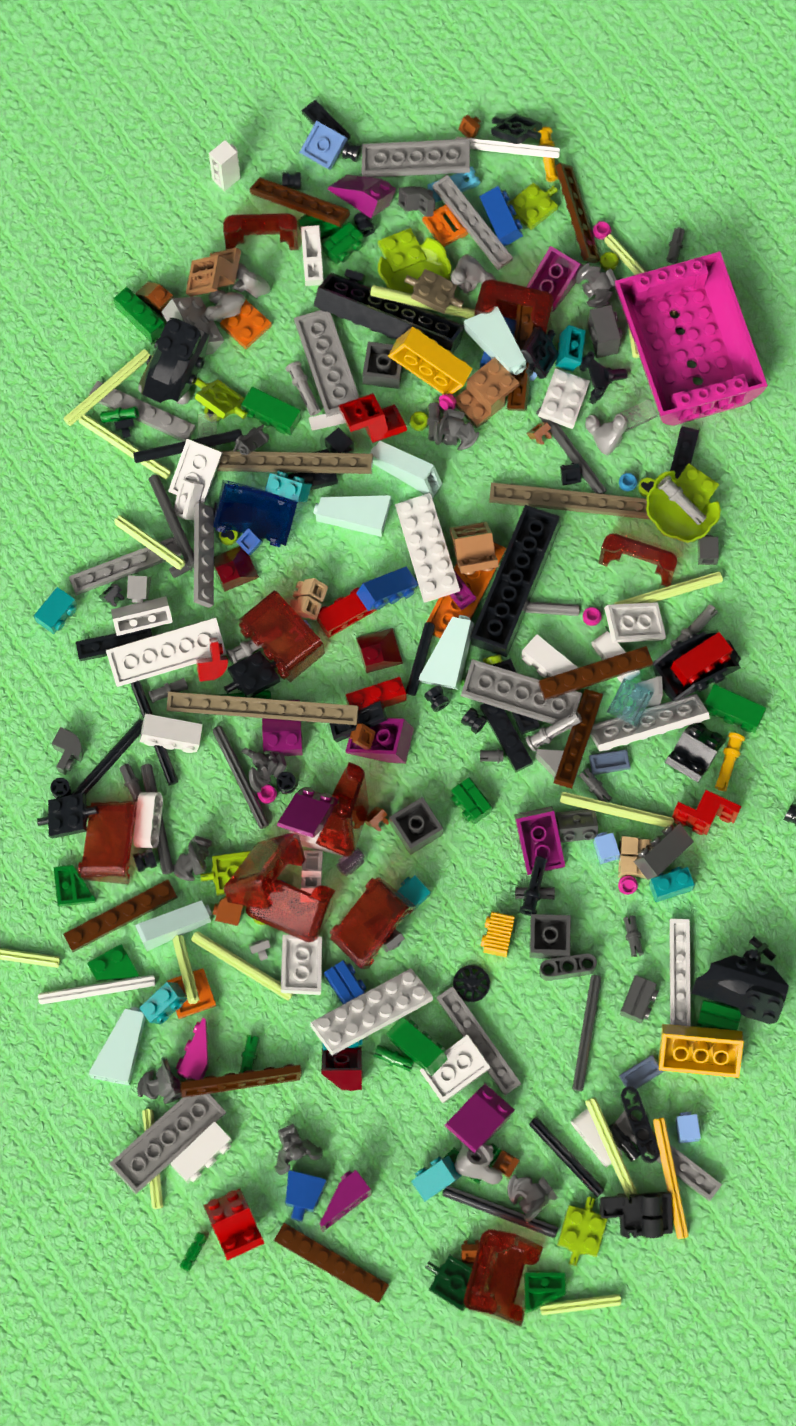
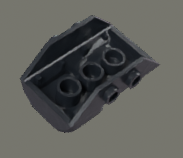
(174, 362)
(672, 685)
(745, 985)

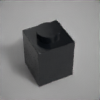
(339, 442)

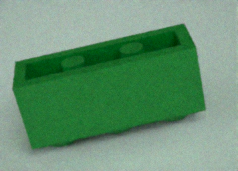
(139, 314)
(271, 411)
(734, 709)
(417, 1045)

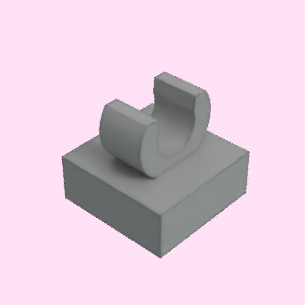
(259, 947)

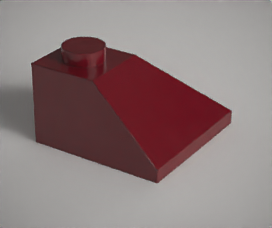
(234, 568)
(379, 650)
(343, 1068)

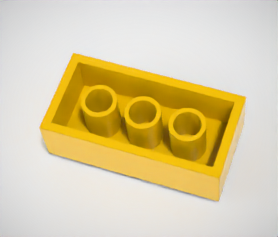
(430, 361)
(700, 1050)

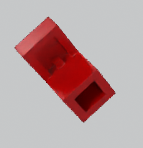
(212, 667)

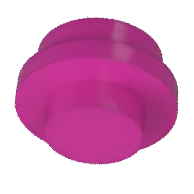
(601, 230)
(447, 401)
(592, 616)
(267, 794)
(627, 884)

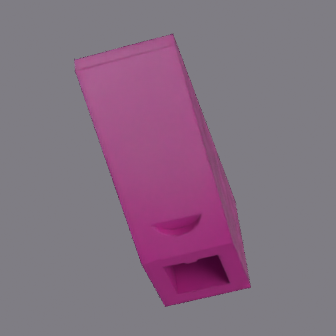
(195, 1061)

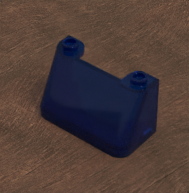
(254, 508)

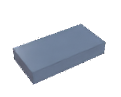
(609, 762)
(641, 1073)

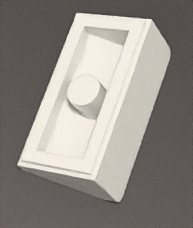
(188, 495)

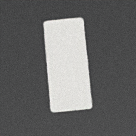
(321, 421)

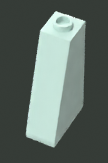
(496, 340)
(407, 468)
(356, 513)
(450, 654)
(177, 922)
(120, 1051)

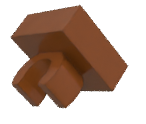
(469, 126)
(538, 431)
(363, 736)
(375, 816)
(506, 1163)
(469, 1251)

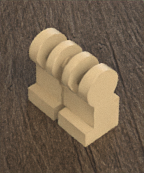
(308, 598)
(628, 852)

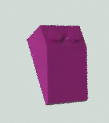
(364, 193)
(555, 275)
(282, 736)
(389, 744)
(307, 812)
(539, 837)
(480, 1118)
(348, 1195)

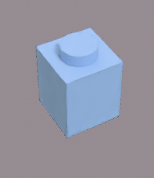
(606, 847)
(687, 1127)

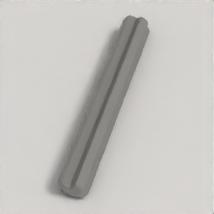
(553, 608)

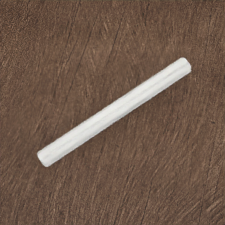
(509, 147)
(96, 989)

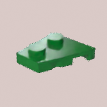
(70, 887)
(113, 965)
(543, 1288)

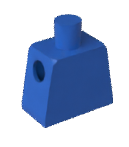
(303, 1193)

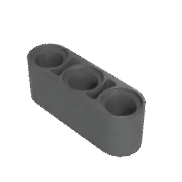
(575, 961)

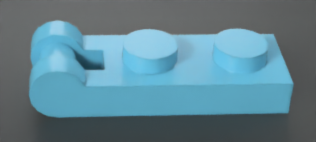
(458, 180)

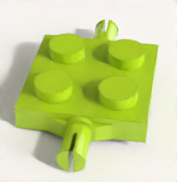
(534, 205)
(220, 398)
(223, 869)
(582, 1231)

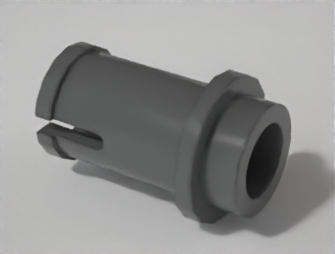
(491, 755)

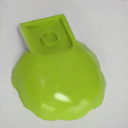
(406, 257)
(671, 518)

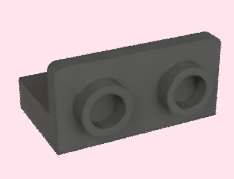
(577, 825)

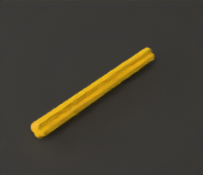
(670, 1177)

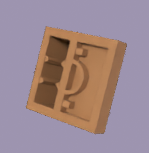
(213, 272)
(486, 392)
(474, 548)

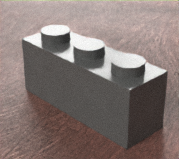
(663, 851)

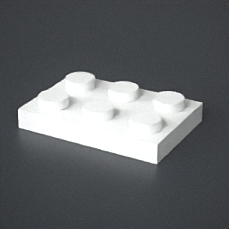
(564, 398)
(198, 465)
(635, 622)
(301, 966)
(463, 1067)

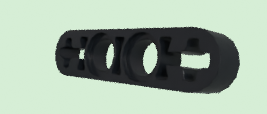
(641, 1124)

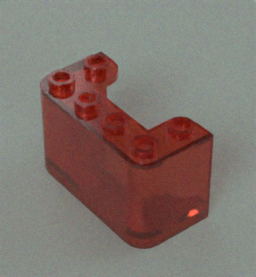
(508, 296)
(282, 635)

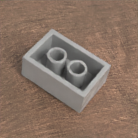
(192, 312)

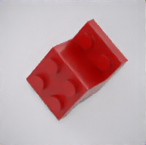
(367, 414)
(703, 817)
(233, 1224)

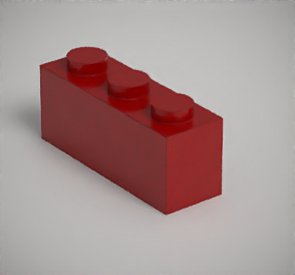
(342, 613)
(702, 659)
(388, 692)

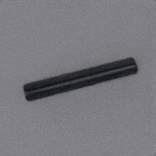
(420, 658)

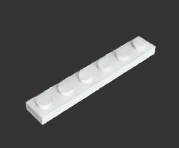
(679, 971)

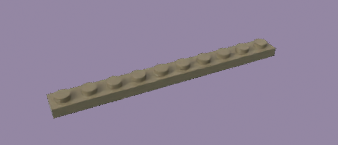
(296, 462)
(568, 500)
(262, 708)

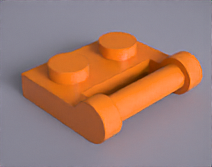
(440, 228)

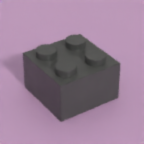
(604, 331)
(379, 368)
(416, 825)
(549, 936)

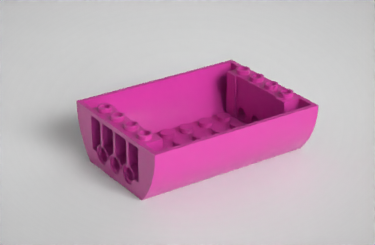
(712, 338)

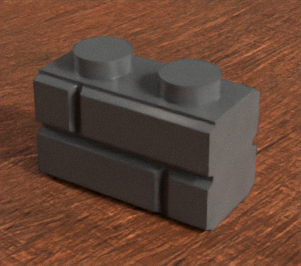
(638, 999)

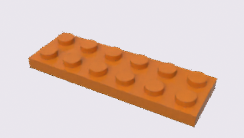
(477, 583)

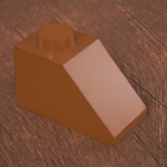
(155, 296)
(227, 912)

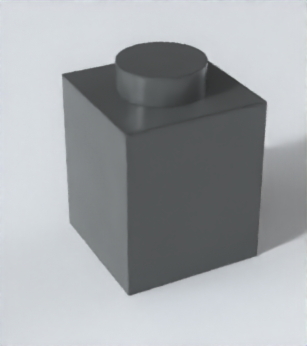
(708, 550)

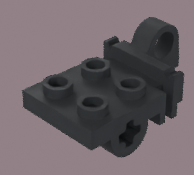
(642, 1215)

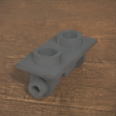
(252, 440)

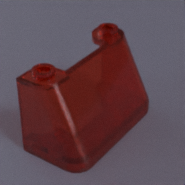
(261, 224)
(620, 542)
(348, 817)
(109, 842)
(257, 873)
(296, 910)
(371, 922)
(498, 1275)

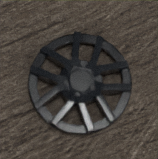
(471, 983)

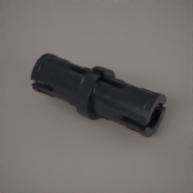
(623, 1142)

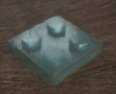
(630, 702)

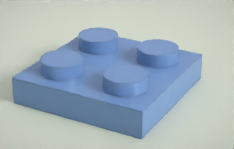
(323, 145)

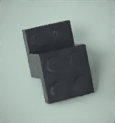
(695, 751)

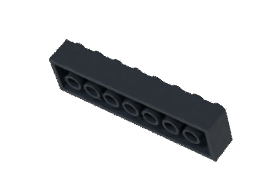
(391, 318)
(515, 581)

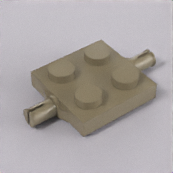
(434, 291)

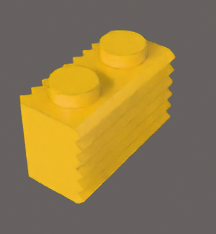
(498, 934)

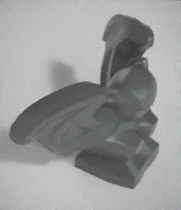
(598, 284)
(453, 427)
(266, 766)
(193, 860)
(165, 1084)
(294, 1149)
(534, 1195)

